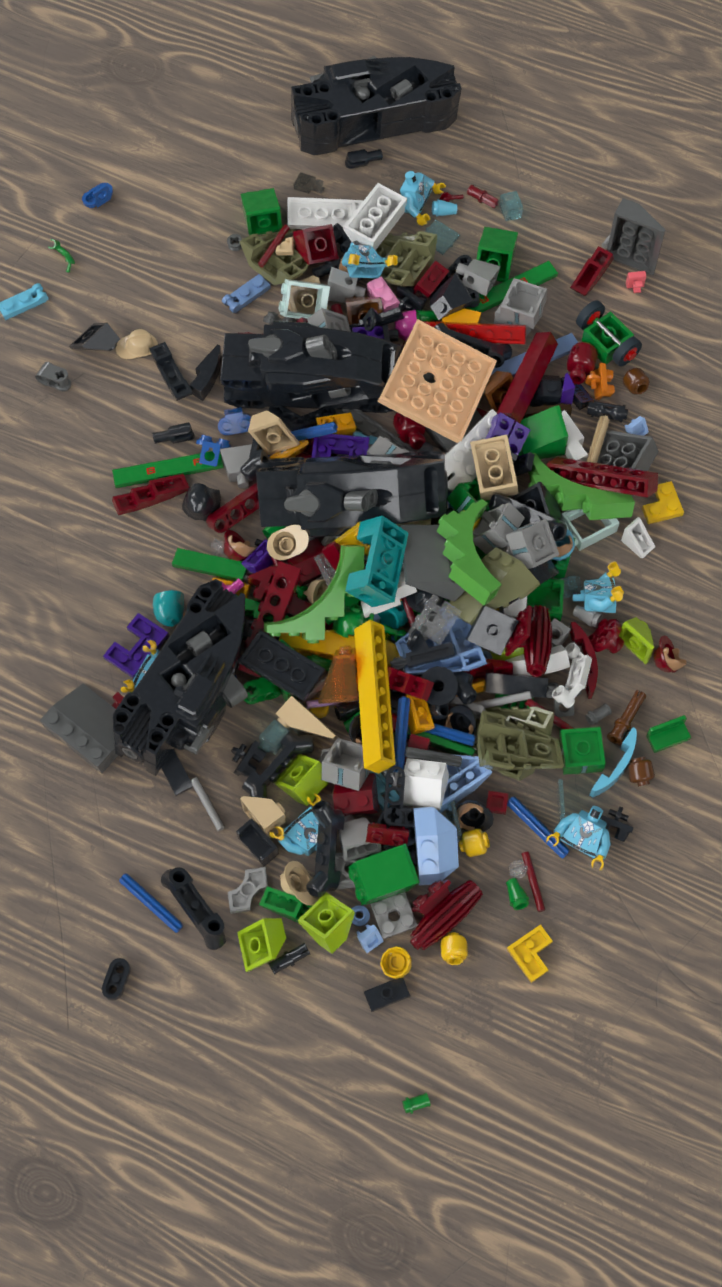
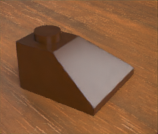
(359, 306)
(497, 388)

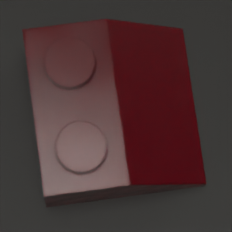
(316, 244)
(307, 563)
(357, 802)

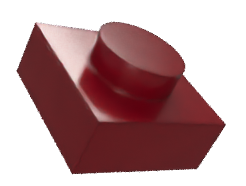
(497, 802)

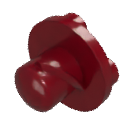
(607, 636)

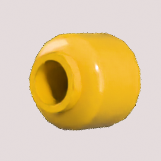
(474, 842)
(454, 948)

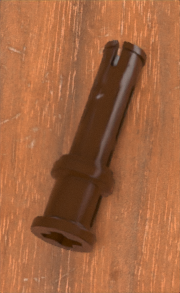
(623, 724)

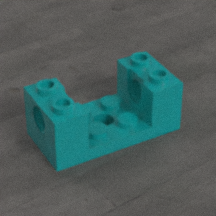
(380, 580)

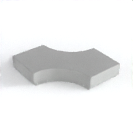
(242, 897)

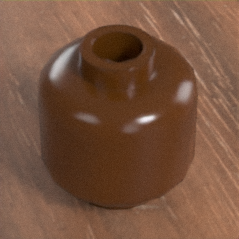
(636, 381)
(640, 771)

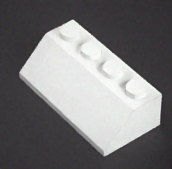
(375, 216)

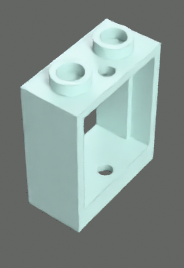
(321, 302)
(611, 527)

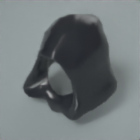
(201, 501)

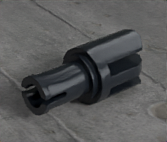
(361, 158)
(175, 434)

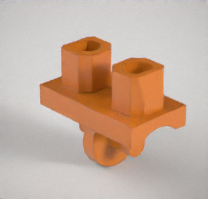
(598, 381)

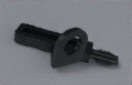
(374, 319)
(421, 653)

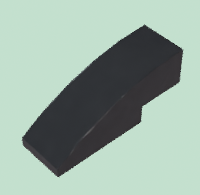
(207, 373)
(515, 683)

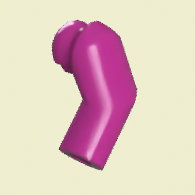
(234, 587)

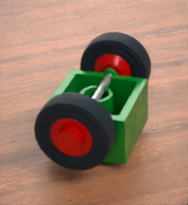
(607, 335)

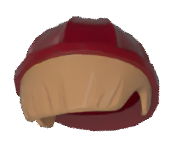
(236, 547)
(667, 657)

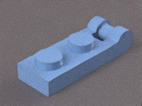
(246, 293)

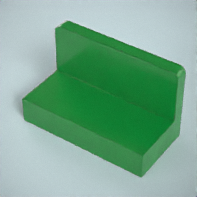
(668, 734)

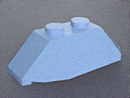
(464, 780)
(434, 845)

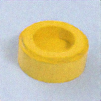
(320, 712)

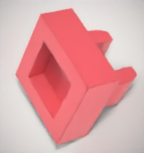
(636, 280)

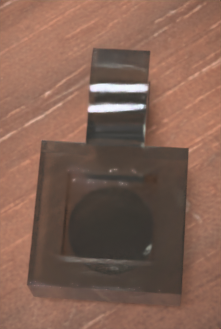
(307, 183)

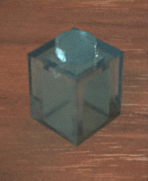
(511, 206)
(271, 737)

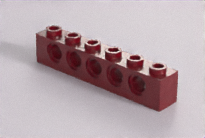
(606, 476)
(280, 571)

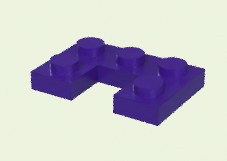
(340, 444)
(131, 660)

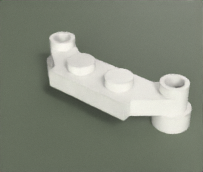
(577, 676)

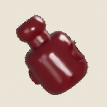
(581, 361)
(409, 431)

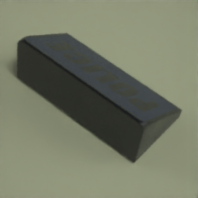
(581, 396)

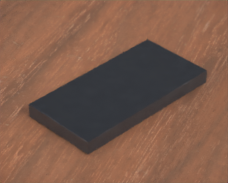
(282, 666)

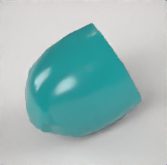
(169, 607)
(394, 617)

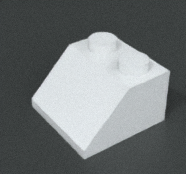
(425, 783)

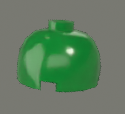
(352, 619)

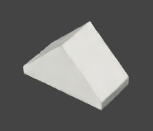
(637, 538)

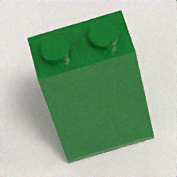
(261, 211)
(498, 248)
(546, 435)
(383, 875)

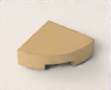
(285, 247)

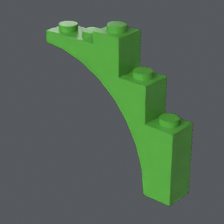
(572, 496)
(460, 549)
(330, 604)

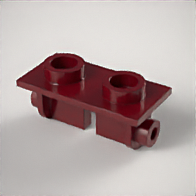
(381, 835)

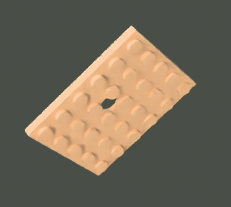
(459, 377)

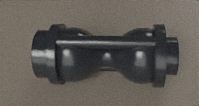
(599, 408)

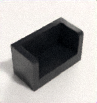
(257, 842)

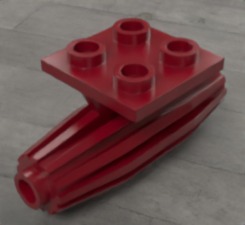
(533, 635)
(442, 911)

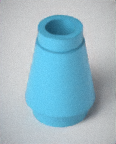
(443, 208)

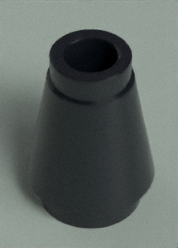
(346, 710)

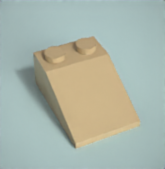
(494, 467)
(297, 716)

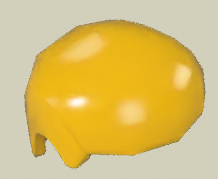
(396, 962)

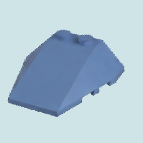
(467, 654)

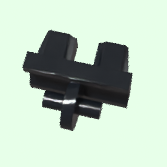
(341, 238)
(408, 300)
(253, 752)
(623, 829)

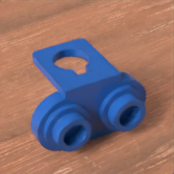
(97, 195)
(234, 422)
(206, 442)

